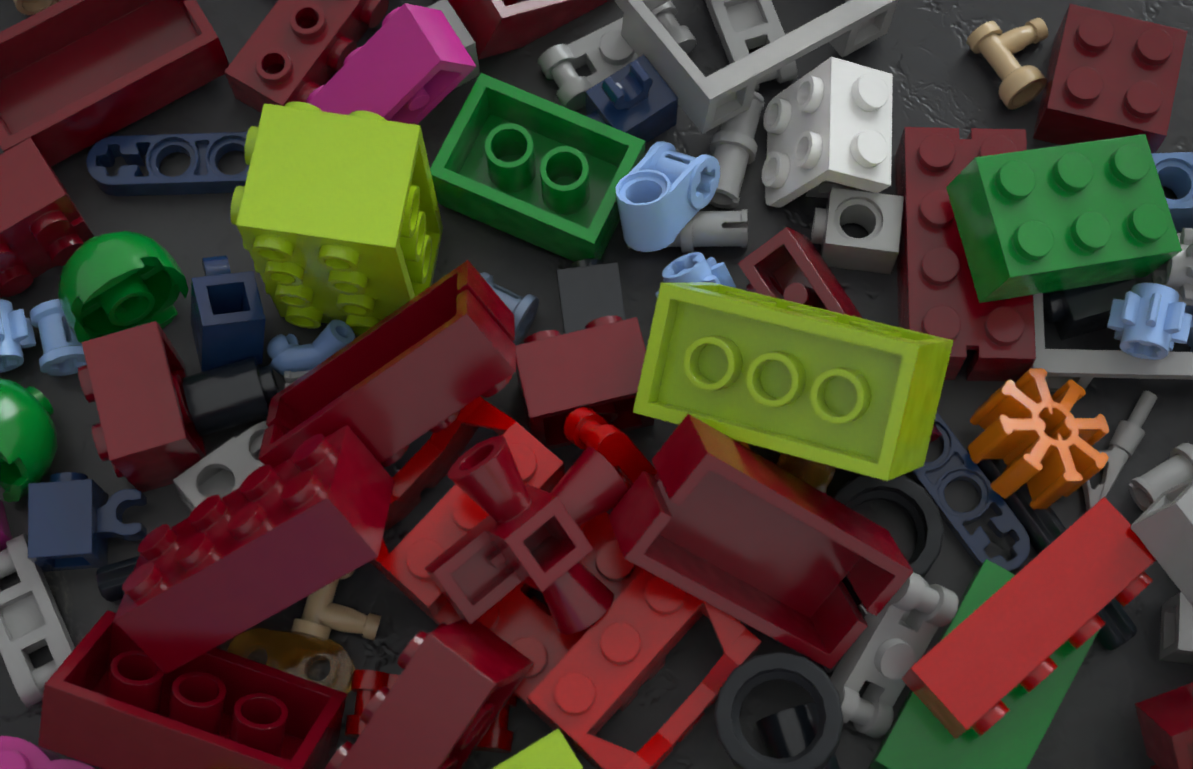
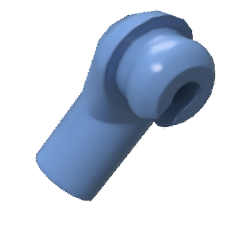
(289, 355)

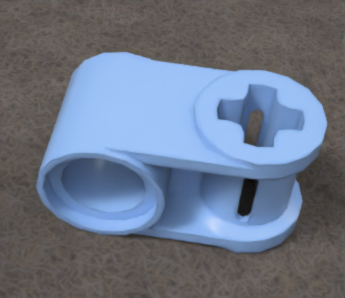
(664, 195)

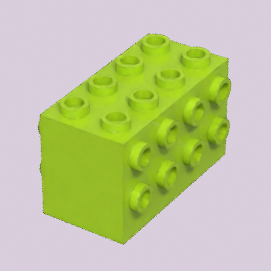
(337, 214)

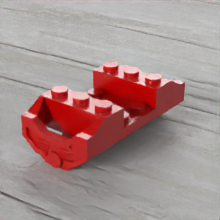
(575, 676)

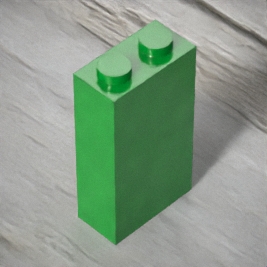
(921, 740)

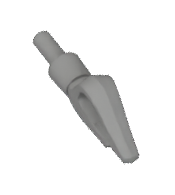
(1121, 447)

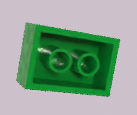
(534, 169)
(1062, 217)

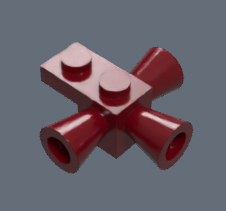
(528, 536)

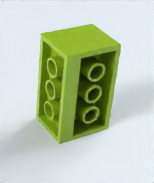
(793, 377)

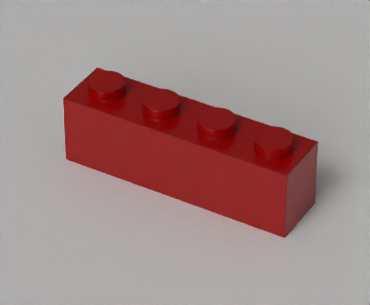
(1030, 619)

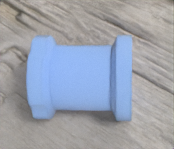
(60, 347)

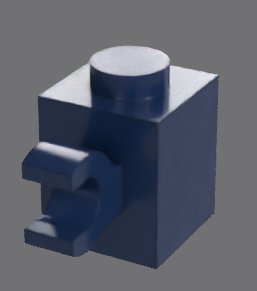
(634, 101)
(226, 315)
(74, 519)

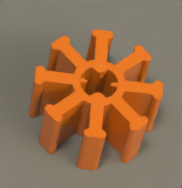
(1038, 438)

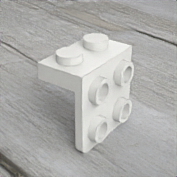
(829, 129)

